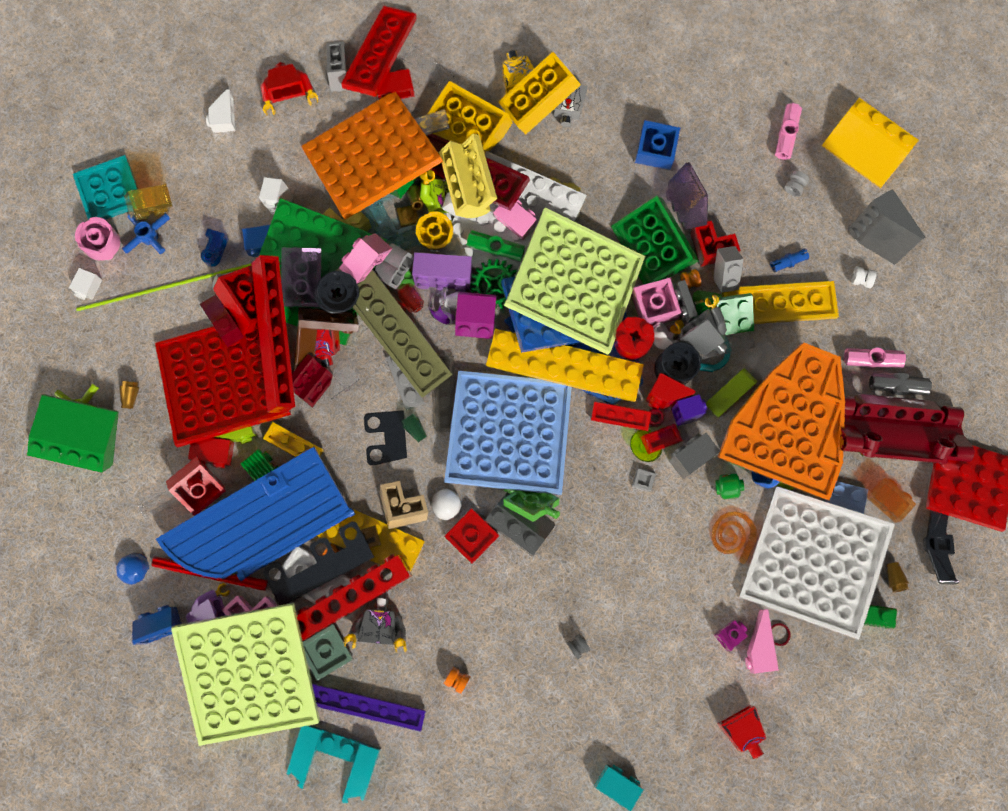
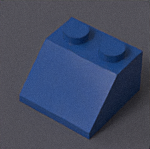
(154, 626)

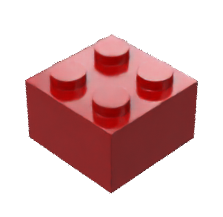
(195, 486)

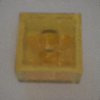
(148, 201)

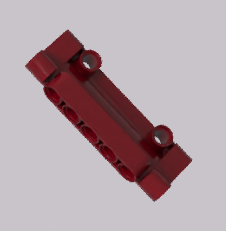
(904, 429)

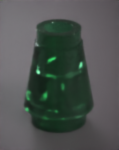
(414, 427)

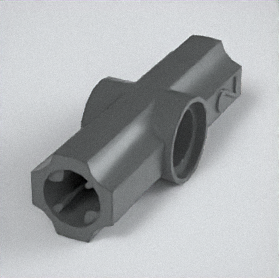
(900, 384)

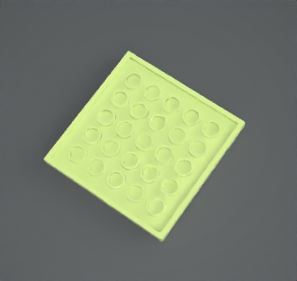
(575, 281)
(246, 674)

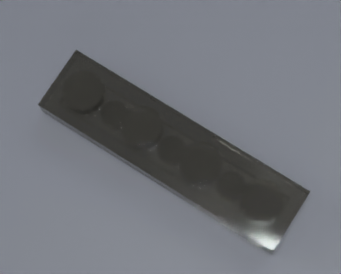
(445, 399)

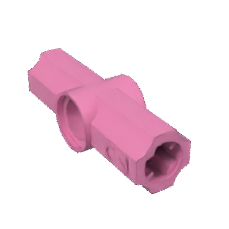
(786, 140)
(885, 358)

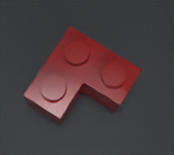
(707, 243)

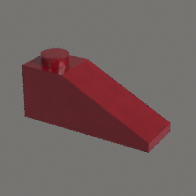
(221, 320)

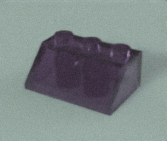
(688, 197)
(299, 276)

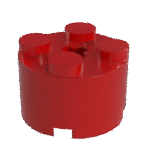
(644, 338)

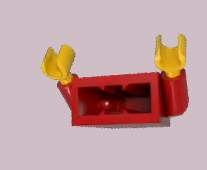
(285, 83)

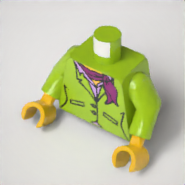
(434, 193)

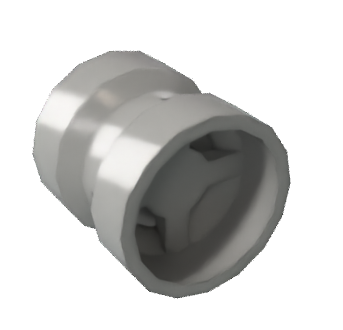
(796, 183)

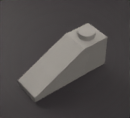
(336, 65)

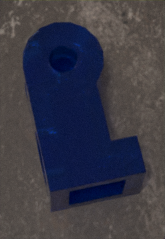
(215, 247)

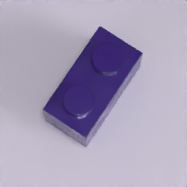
(689, 410)

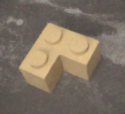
(400, 510)

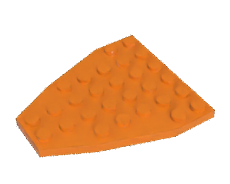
(793, 423)

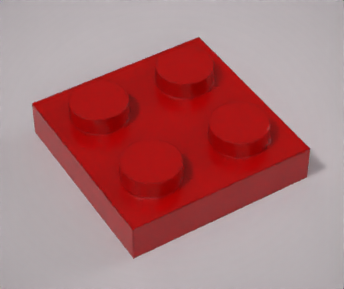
(471, 536)

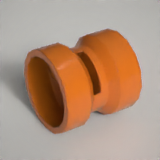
(460, 683)

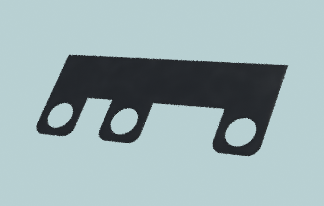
(394, 436)
(326, 569)

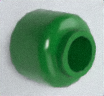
(729, 486)

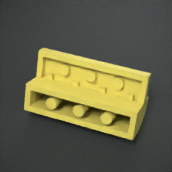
(468, 177)

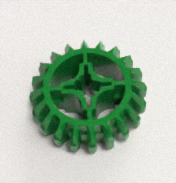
(488, 278)

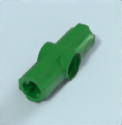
(483, 242)

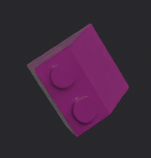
(475, 315)

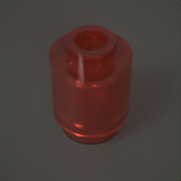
(411, 298)

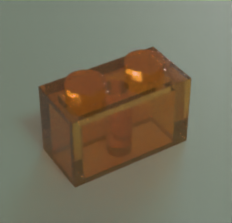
(891, 499)

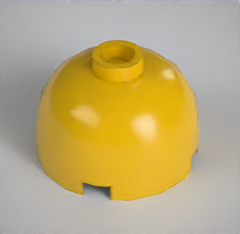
(434, 230)

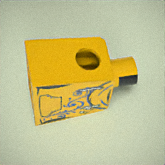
(515, 69)

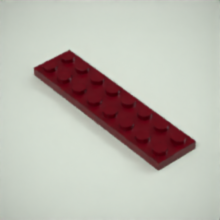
(506, 181)

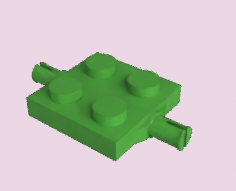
(532, 504)

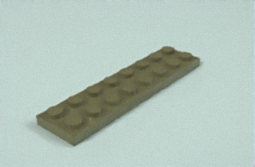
(399, 335)

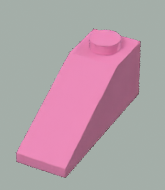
(761, 648)

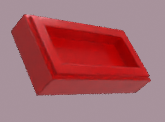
(661, 439)

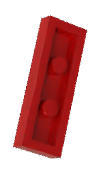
(621, 416)

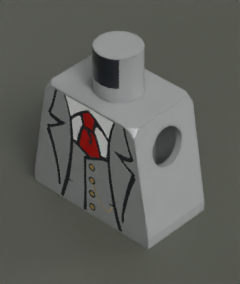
(571, 106)

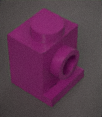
(725, 638)

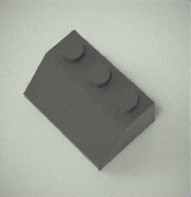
(518, 529)

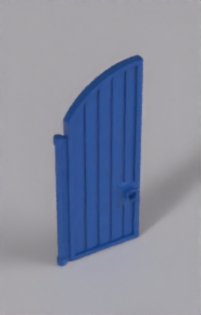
(260, 521)

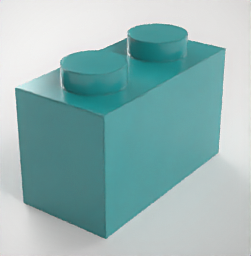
(618, 787)

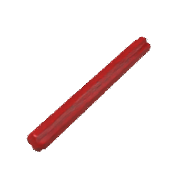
(171, 565)

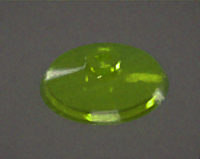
(638, 449)

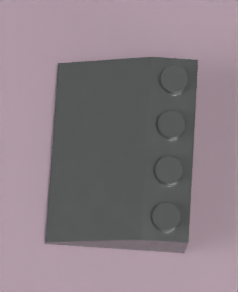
(887, 228)

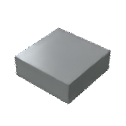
(644, 479)

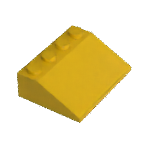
(470, 115)
(870, 142)

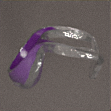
(442, 314)

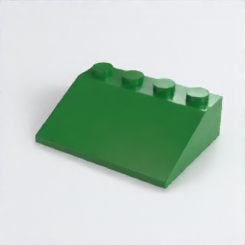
(657, 236)
(73, 433)

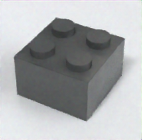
(697, 453)

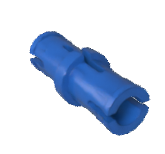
(789, 260)

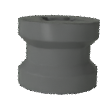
(578, 646)

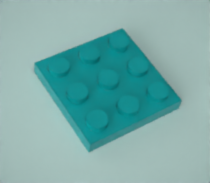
(104, 187)

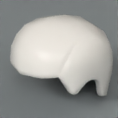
(662, 336)
(446, 504)

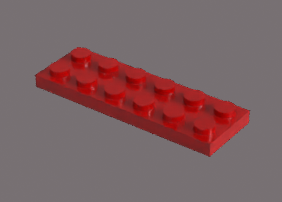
(379, 51)

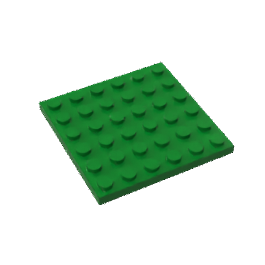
(303, 228)

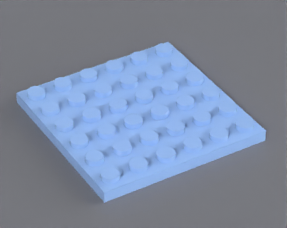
(508, 433)

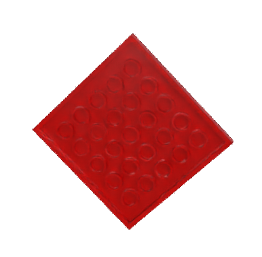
(212, 385)

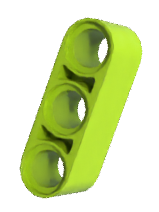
(731, 392)

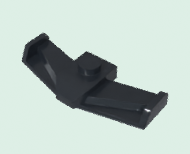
(939, 546)

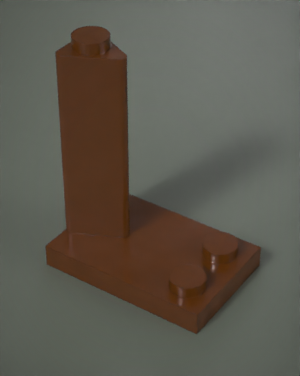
(312, 319)

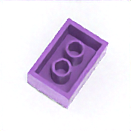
(442, 271)

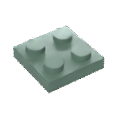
(326, 652)

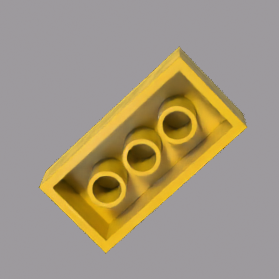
(539, 93)

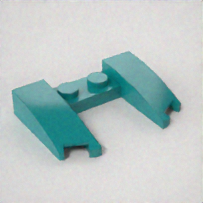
(317, 739)

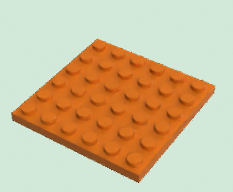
(371, 154)

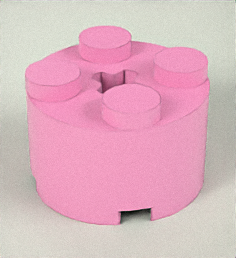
(97, 239)

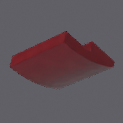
(310, 380)

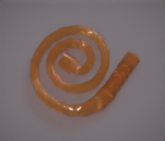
(729, 532)

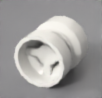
(863, 277)

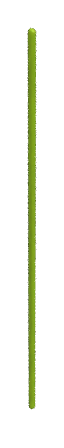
(161, 287)

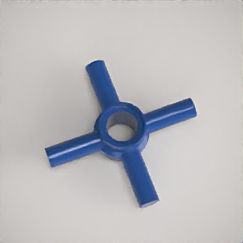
(146, 234)

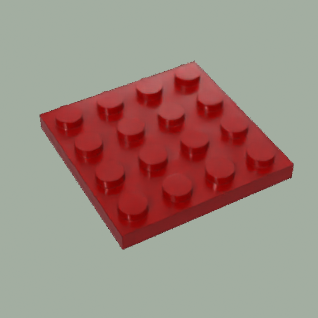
(972, 489)

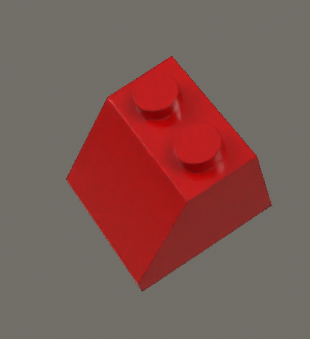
(667, 392)

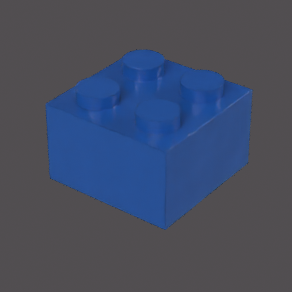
(657, 145)

